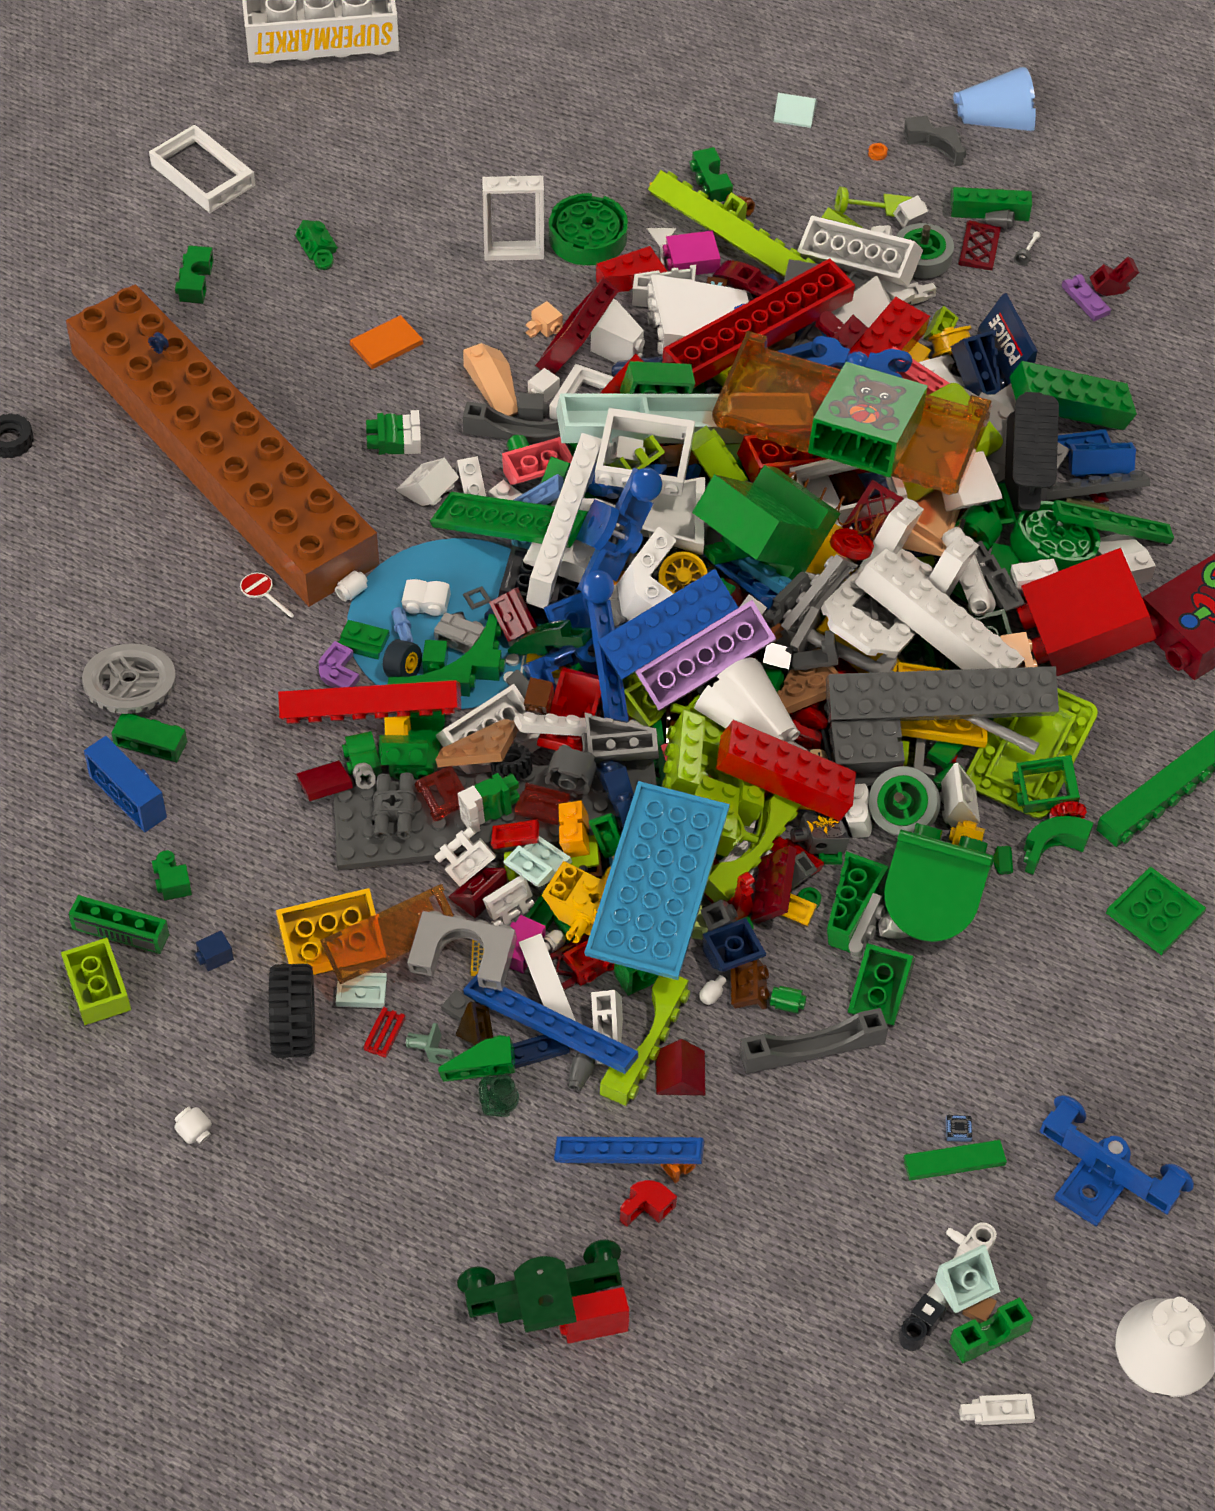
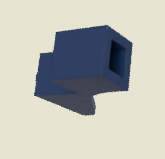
(617, 786)

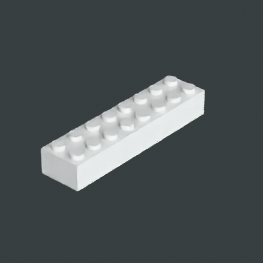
(934, 615)

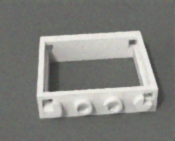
(651, 425)

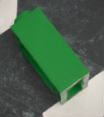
(1043, 766)

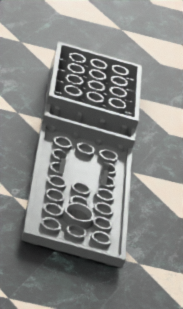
(360, 849)

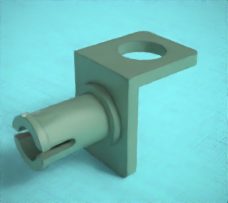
(430, 1044)

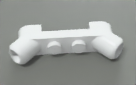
(972, 580)

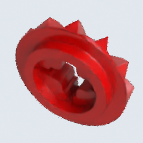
(1068, 808)

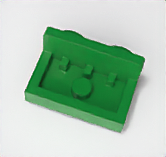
(314, 237)

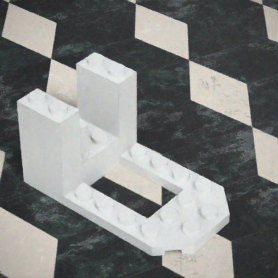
(863, 631)

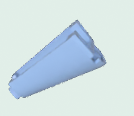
(999, 102)

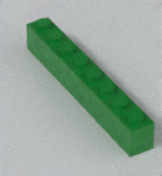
(1159, 793)

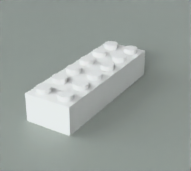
(861, 250)

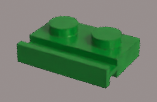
(364, 639)

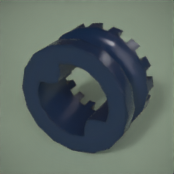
(158, 342)

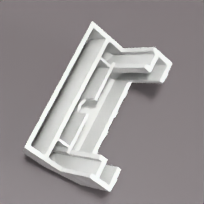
(637, 588)

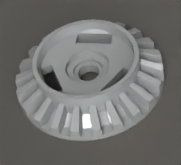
(150, 668)

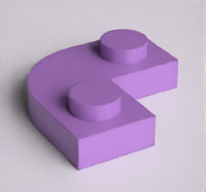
(332, 667)

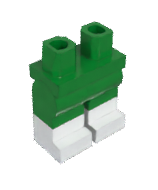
(395, 433)
(488, 800)

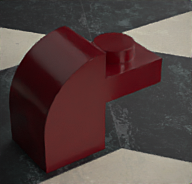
(1114, 281)

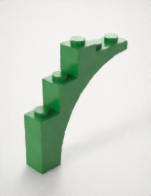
(480, 662)

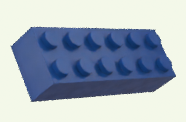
(667, 624)

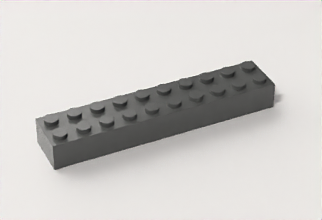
(943, 694)

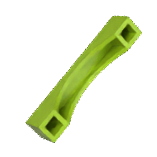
(771, 824)
(666, 999)

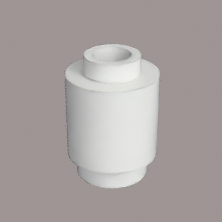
(351, 586)

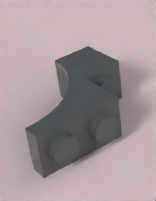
(946, 139)

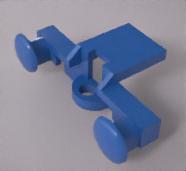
(573, 609)

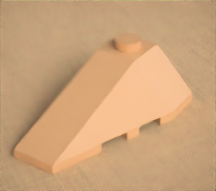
(492, 376)

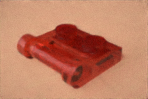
(448, 786)

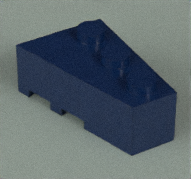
(977, 363)

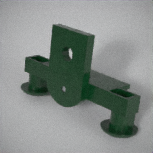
(541, 1287)

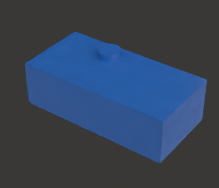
(125, 783)

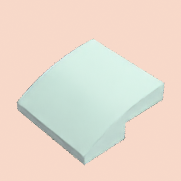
(537, 861)

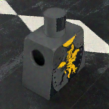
(821, 834)

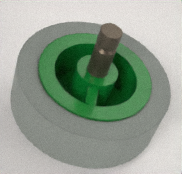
(936, 247)
(903, 799)

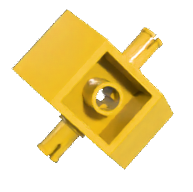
(575, 898)

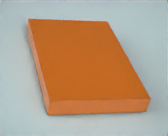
(386, 342)

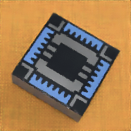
(959, 1128)

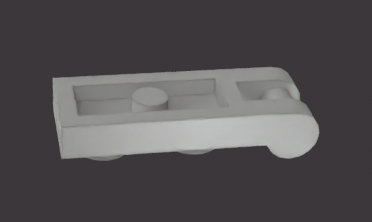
(866, 927)

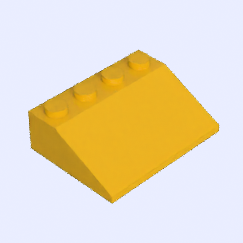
(310, 922)

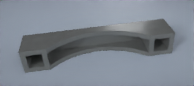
(486, 421)
(771, 1051)

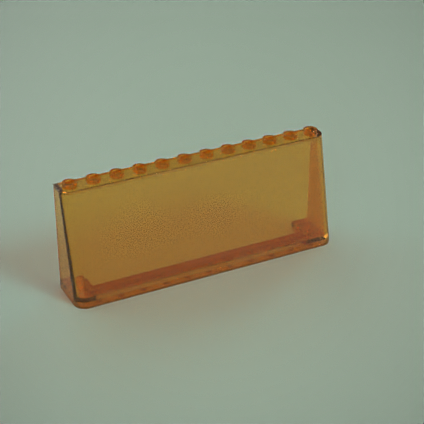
(780, 394)

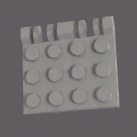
(822, 587)

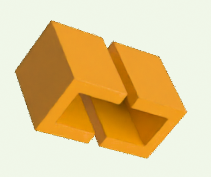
(574, 829)

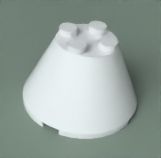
(1166, 1346)

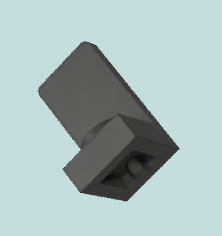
(818, 658)

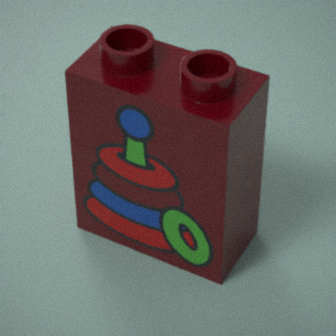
(1185, 619)

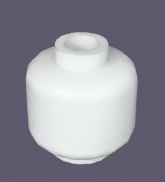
(193, 1125)

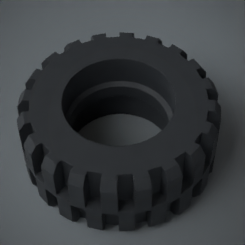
(291, 1010)

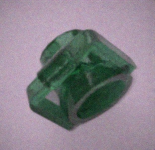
(501, 1097)

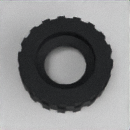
(23, 443)

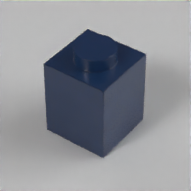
(213, 951)

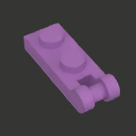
(1086, 297)

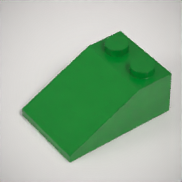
(882, 982)

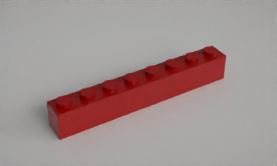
(369, 700)

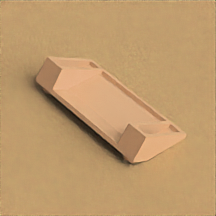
(931, 525)

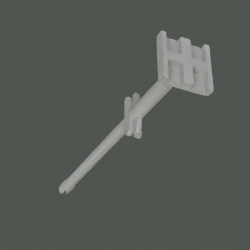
(808, 634)

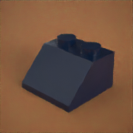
(732, 945)

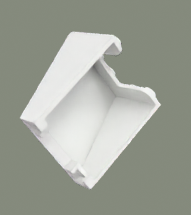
(686, 306)

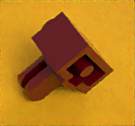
(845, 333)

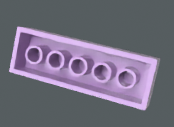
(705, 655)

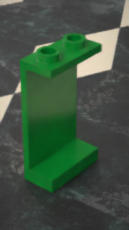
(423, 726)

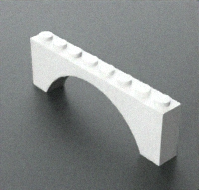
(556, 538)

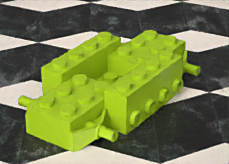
(693, 757)

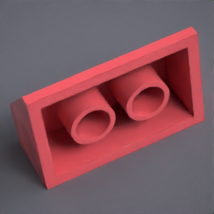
(532, 460)

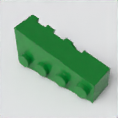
(857, 883)

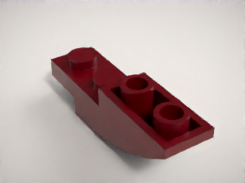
(745, 277)

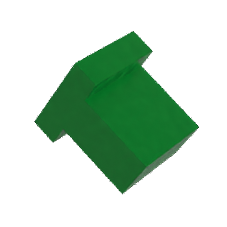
(768, 518)

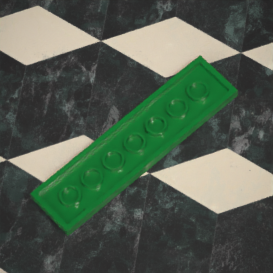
(499, 517)

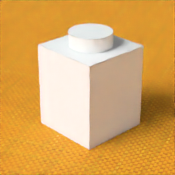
(911, 211)
(544, 383)

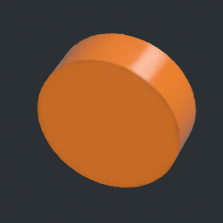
(877, 151)

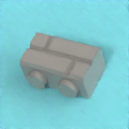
(458, 632)

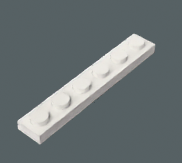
(552, 724)

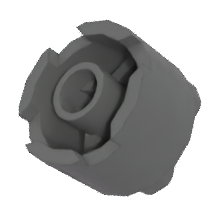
(571, 771)

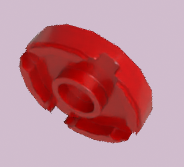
(851, 545)

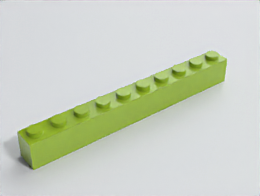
(723, 223)

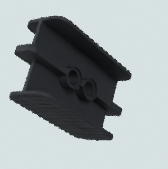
(1031, 450)

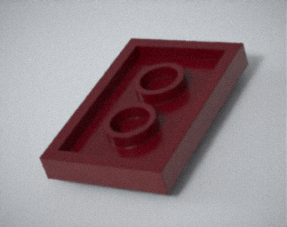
(774, 884)

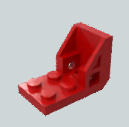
(574, 695)

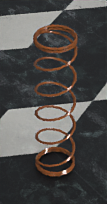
(876, 522)

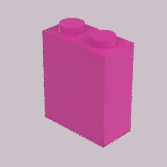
(692, 249)

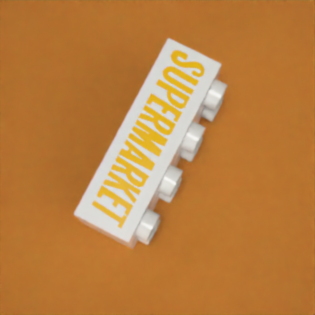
(318, 28)

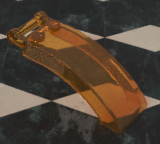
(380, 936)

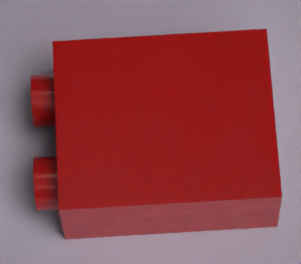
(1086, 613)

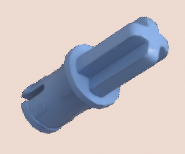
(402, 625)

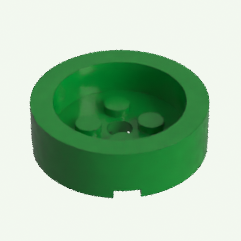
(581, 242)
(1042, 537)

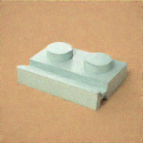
(363, 991)

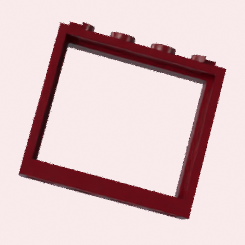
(577, 327)

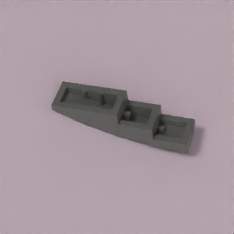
(998, 580)

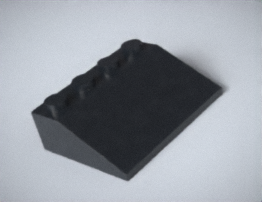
(518, 576)

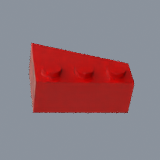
(621, 269)

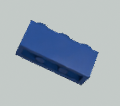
(1101, 458)

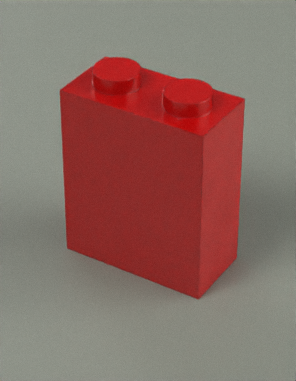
(598, 1316)

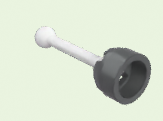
(1023, 256)

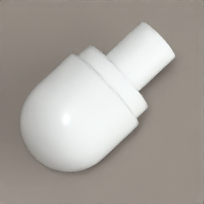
(554, 940)
(712, 990)

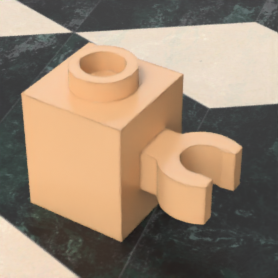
(546, 320)

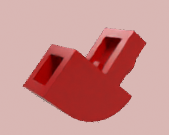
(647, 1197)

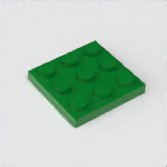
(1156, 910)

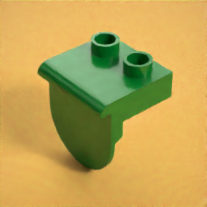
(935, 884)

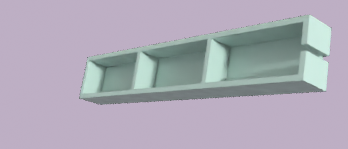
(588, 414)

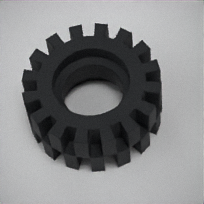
(516, 762)

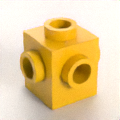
(968, 829)

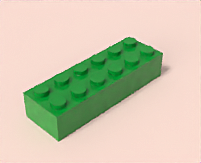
(1078, 394)

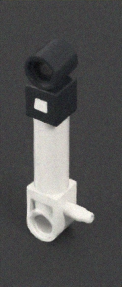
(932, 1306)

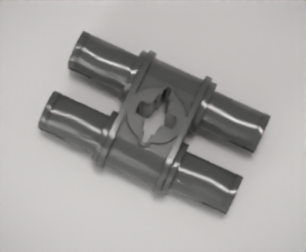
(393, 806)

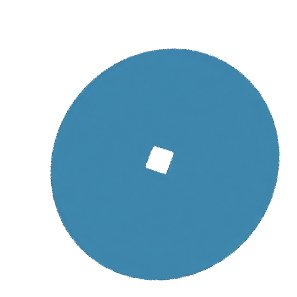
(456, 561)

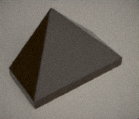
(475, 1024)

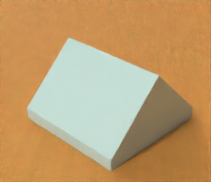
(795, 110)
(967, 1279)

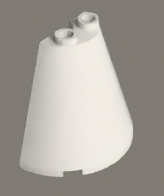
(676, 517)
(749, 698)

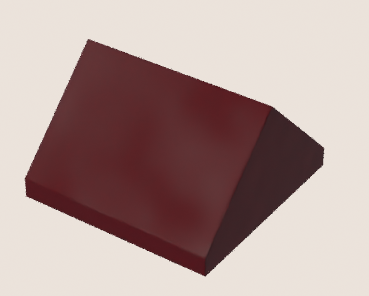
(482, 884)
(680, 1069)

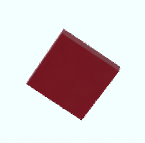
(324, 780)

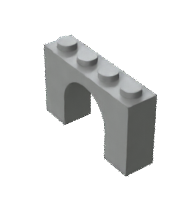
(438, 930)

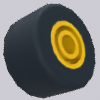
(402, 659)

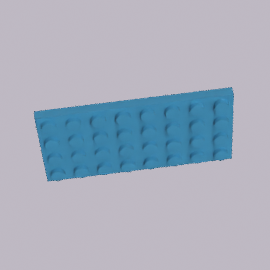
(657, 880)

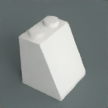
(617, 335)
(977, 487)

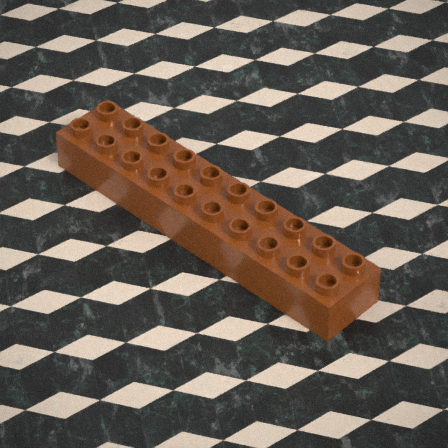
(223, 445)

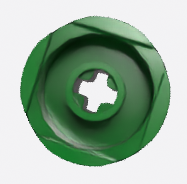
(981, 526)

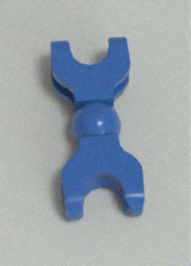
(835, 356)

